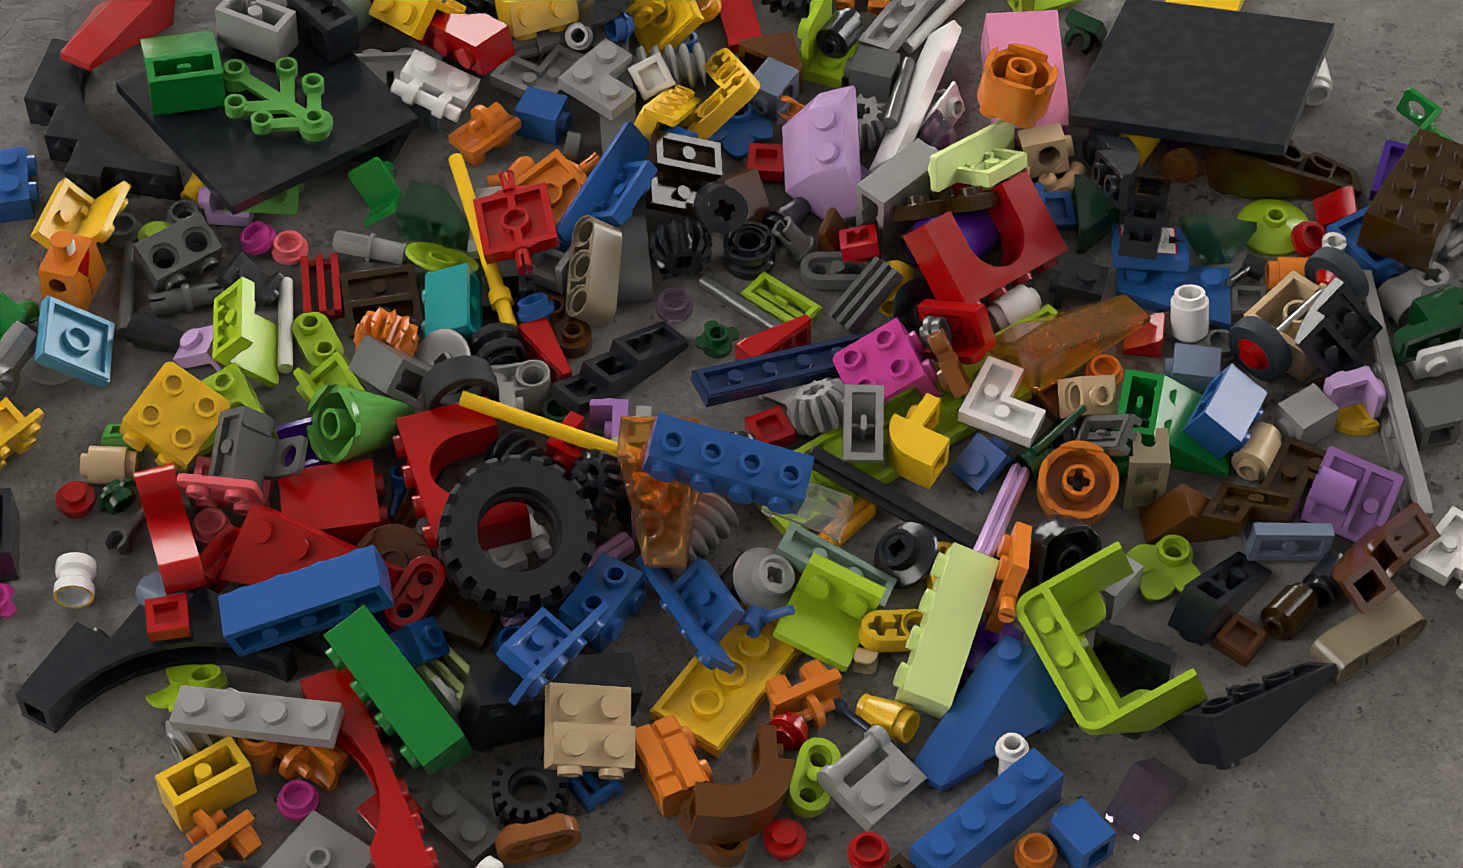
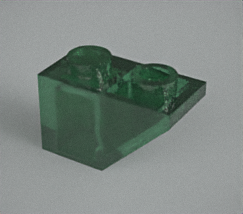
(431, 216)

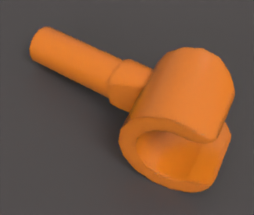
(794, 109)

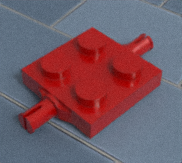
(516, 222)

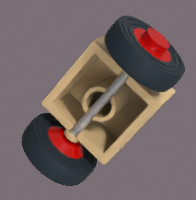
(1267, 333)

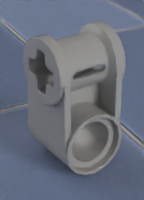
(1400, 291)
(530, 380)

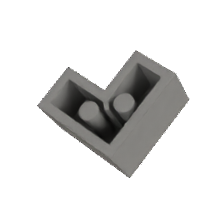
(257, 27)

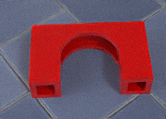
(1027, 244)
(432, 442)

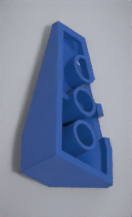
(1002, 696)

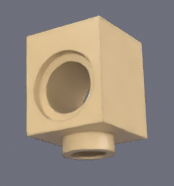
(1036, 139)
(1094, 392)

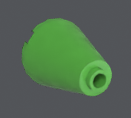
(352, 422)

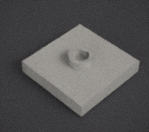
(320, 845)

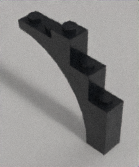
(73, 137)
(92, 662)

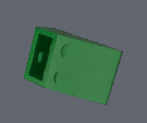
(183, 72)
(1168, 405)

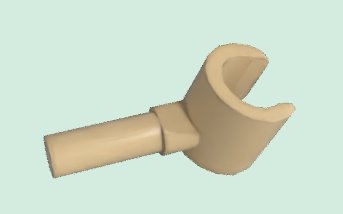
(866, 660)

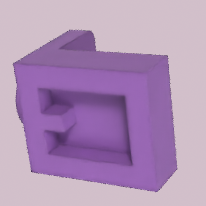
(607, 414)

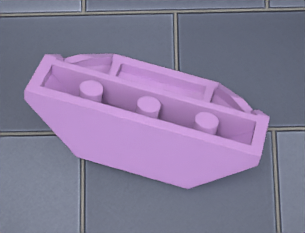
(824, 153)

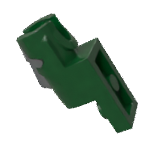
(1432, 320)

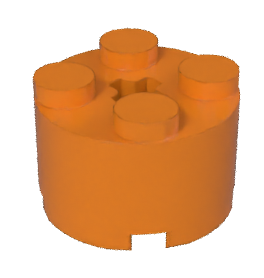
(1016, 85)
(1097, 475)

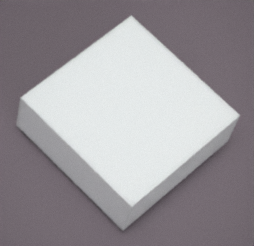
(651, 76)

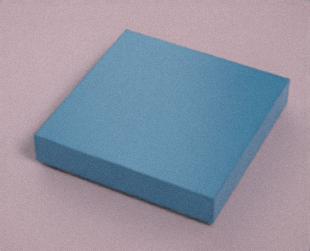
(75, 342)

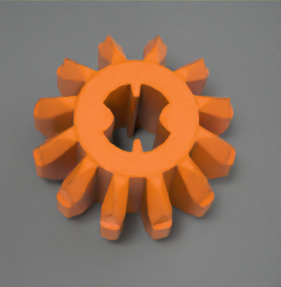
(389, 329)

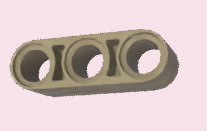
(594, 271)
(1369, 637)

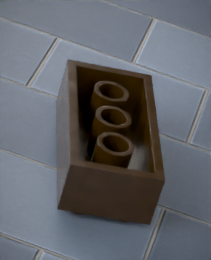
(1417, 203)

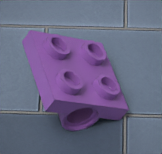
(1350, 495)

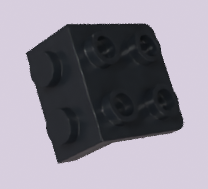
(1132, 661)

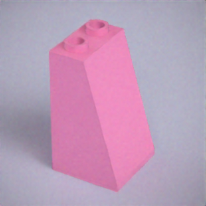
(1037, 30)

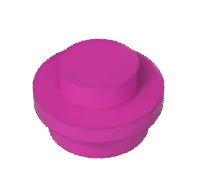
(257, 238)
(297, 800)

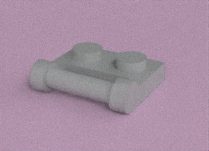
(879, 789)

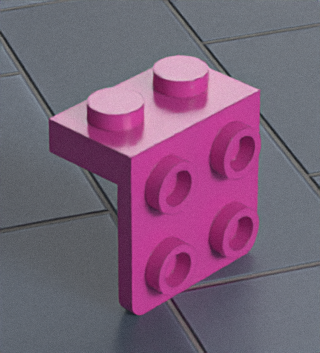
(890, 359)

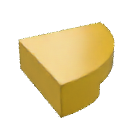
(1356, 421)

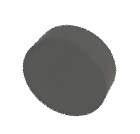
(572, 146)

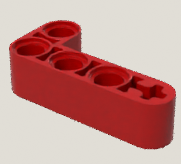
(170, 529)

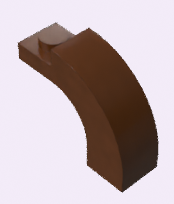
(1378, 554)
(746, 808)

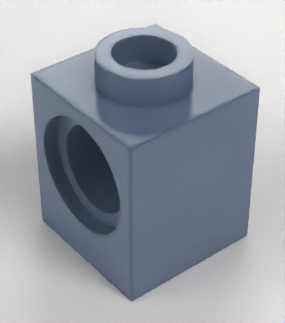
(775, 81)

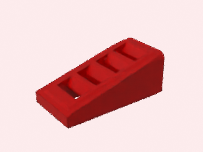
(779, 338)
(543, 346)

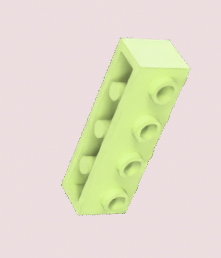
(946, 630)

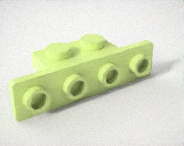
(978, 159)

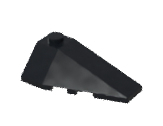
(1244, 720)

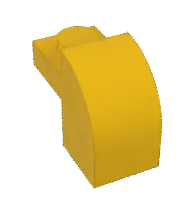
(913, 445)

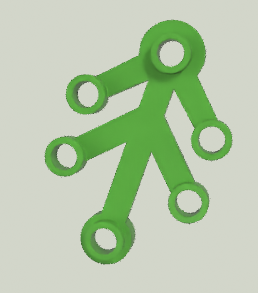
(311, 122)

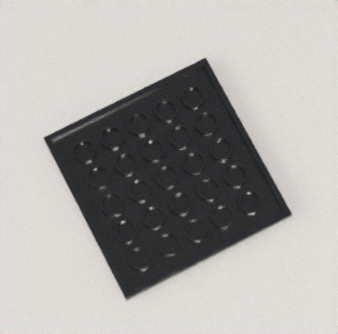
(1203, 76)
(254, 167)

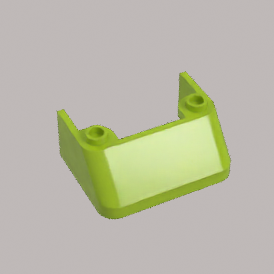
(1056, 622)

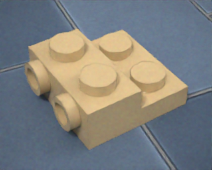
(588, 730)

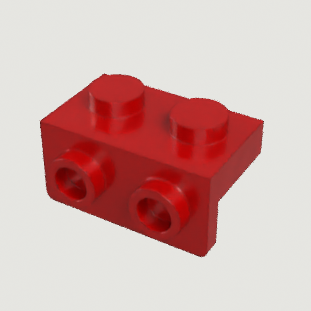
(969, 327)

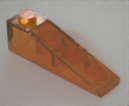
(1068, 339)
(660, 510)

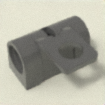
(248, 452)

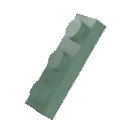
(799, 544)

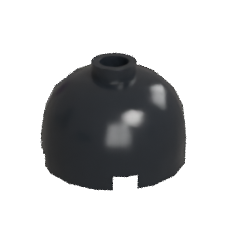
(1058, 545)

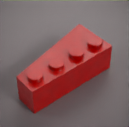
(279, 545)

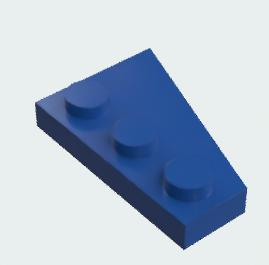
(1154, 289)

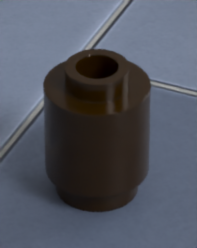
(1290, 611)

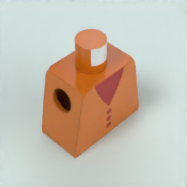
(71, 269)

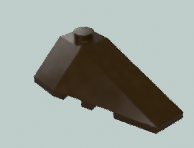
(1277, 176)

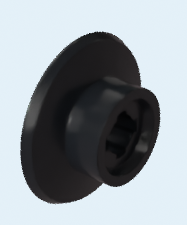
(917, 560)

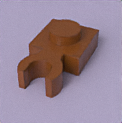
(951, 372)

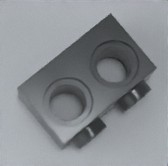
(172, 245)

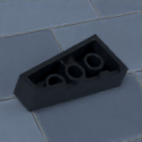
(494, 721)

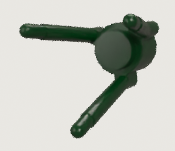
(1039, 450)

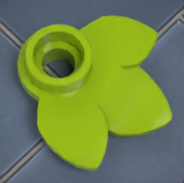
(1164, 573)
(190, 675)

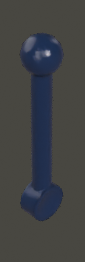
(841, 709)

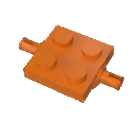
(561, 177)
(1010, 574)

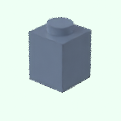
(1193, 365)

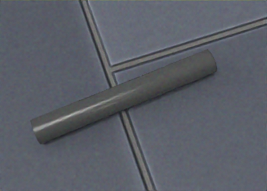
(898, 93)
(127, 289)
(738, 303)

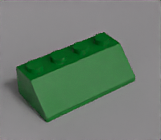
(398, 693)

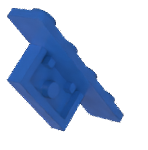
(613, 184)
(700, 606)
(541, 648)

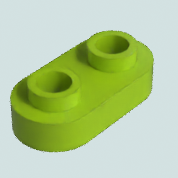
(314, 337)
(805, 780)

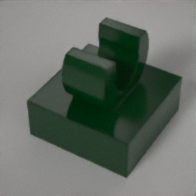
(1085, 27)

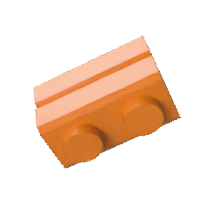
(669, 763)

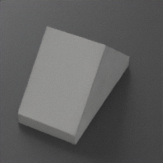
(863, 423)

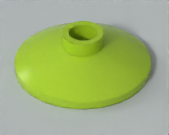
(1274, 226)
(437, 257)

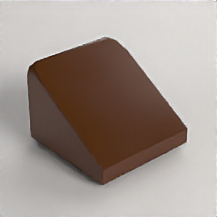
(829, 232)

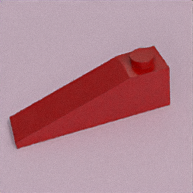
(116, 28)

